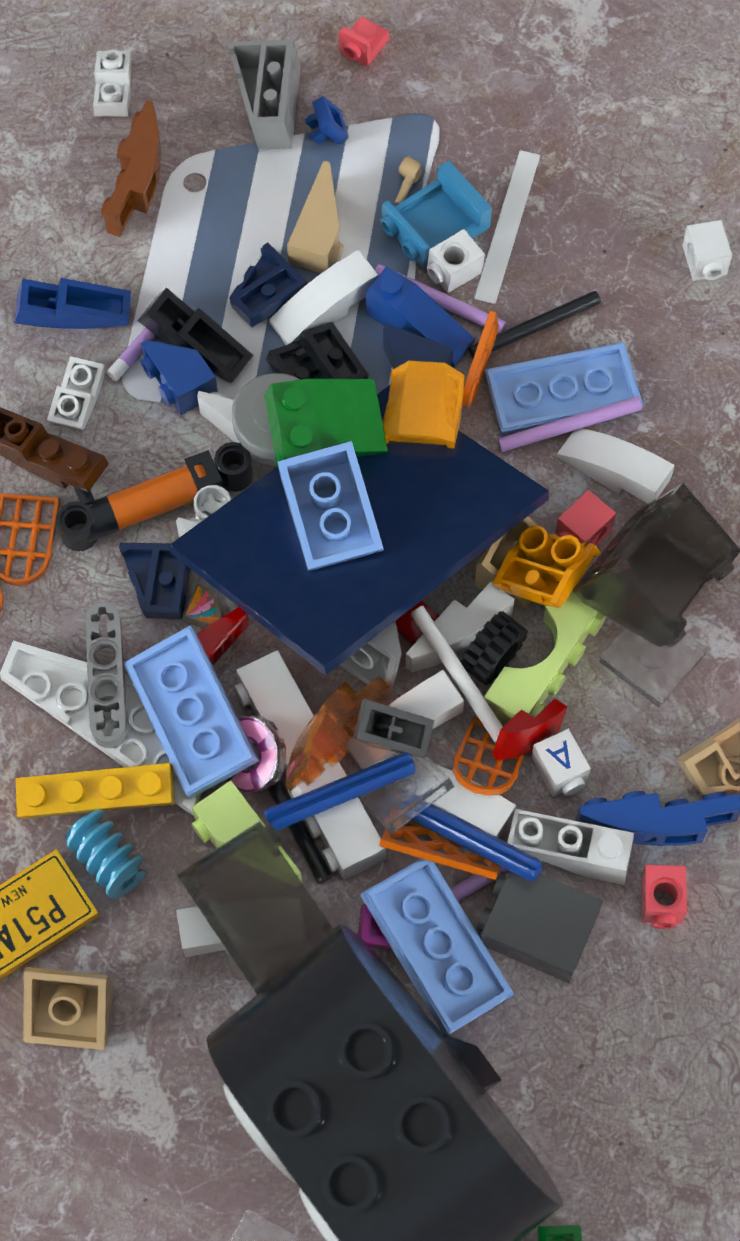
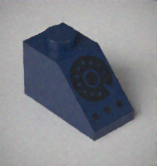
(405, 346)

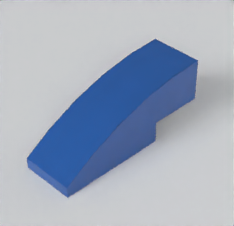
(71, 305)

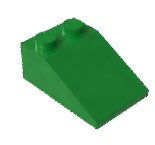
(323, 414)

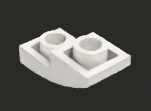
(112, 83)
(77, 394)

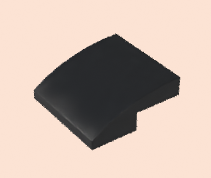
(318, 355)

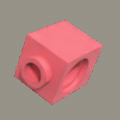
(586, 519)
(667, 879)

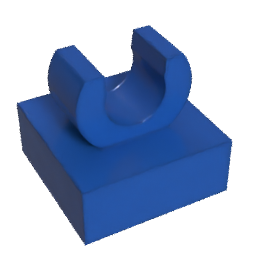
(329, 122)

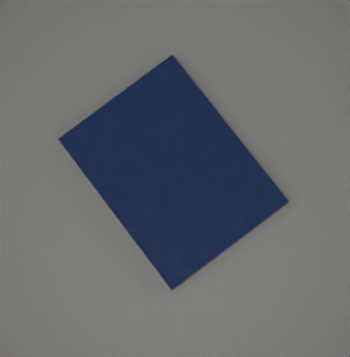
(432, 516)

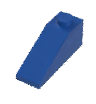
(405, 305)

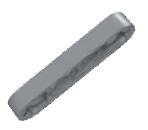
(106, 674)

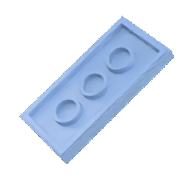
(559, 386)
(190, 712)
(437, 945)

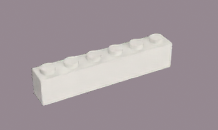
(344, 829)

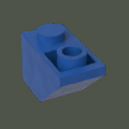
(179, 373)

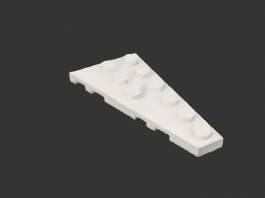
(61, 689)

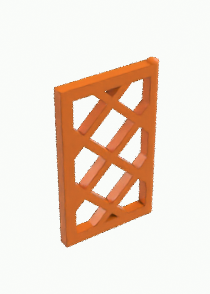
(426, 850)

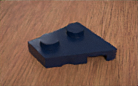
(266, 287)
(157, 578)

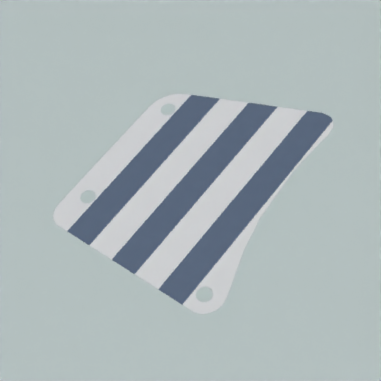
(256, 198)

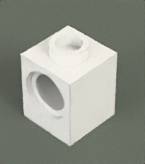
(458, 249)
(707, 250)

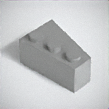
(269, 87)

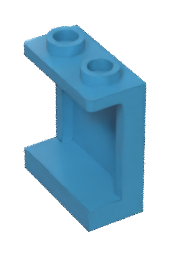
(436, 214)

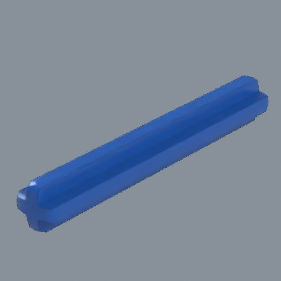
(340, 791)
(480, 842)

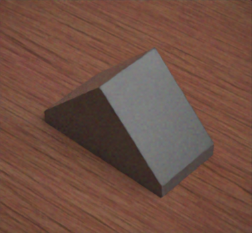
(393, 729)

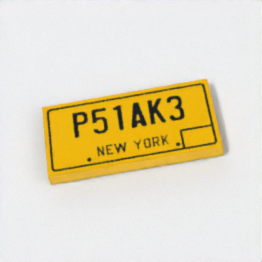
(40, 911)

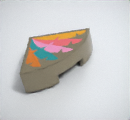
(202, 608)

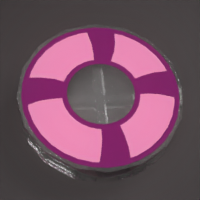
(270, 752)

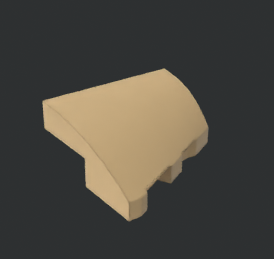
(715, 762)

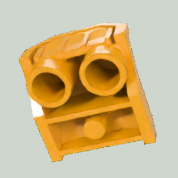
(424, 404)
(544, 566)

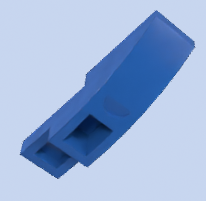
(661, 826)

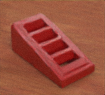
(223, 633)

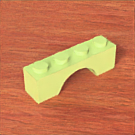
(530, 686)

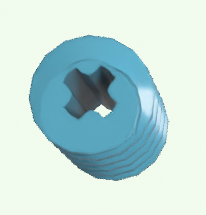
(103, 855)

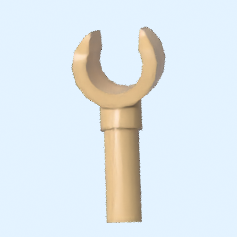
(412, 172)

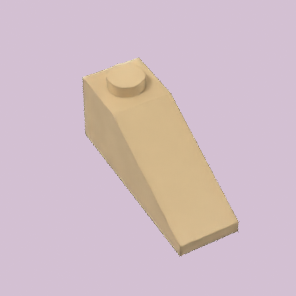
(316, 236)

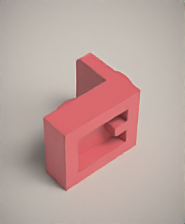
(362, 41)

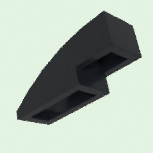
(182, 327)

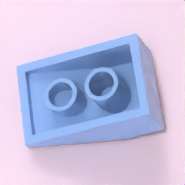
(330, 506)

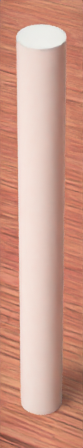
(457, 672)

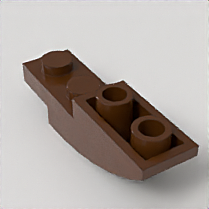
(47, 455)

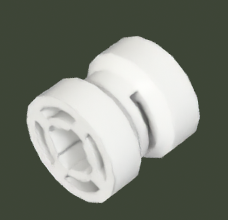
(209, 500)

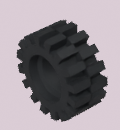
(494, 647)

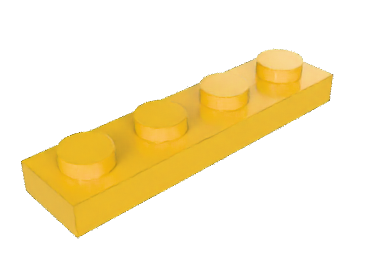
(95, 790)

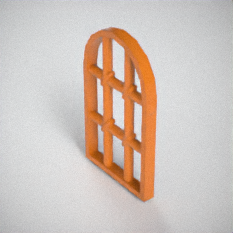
(480, 359)
(35, 526)
(477, 764)

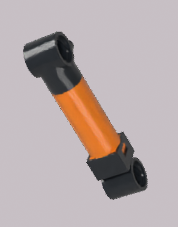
(152, 496)

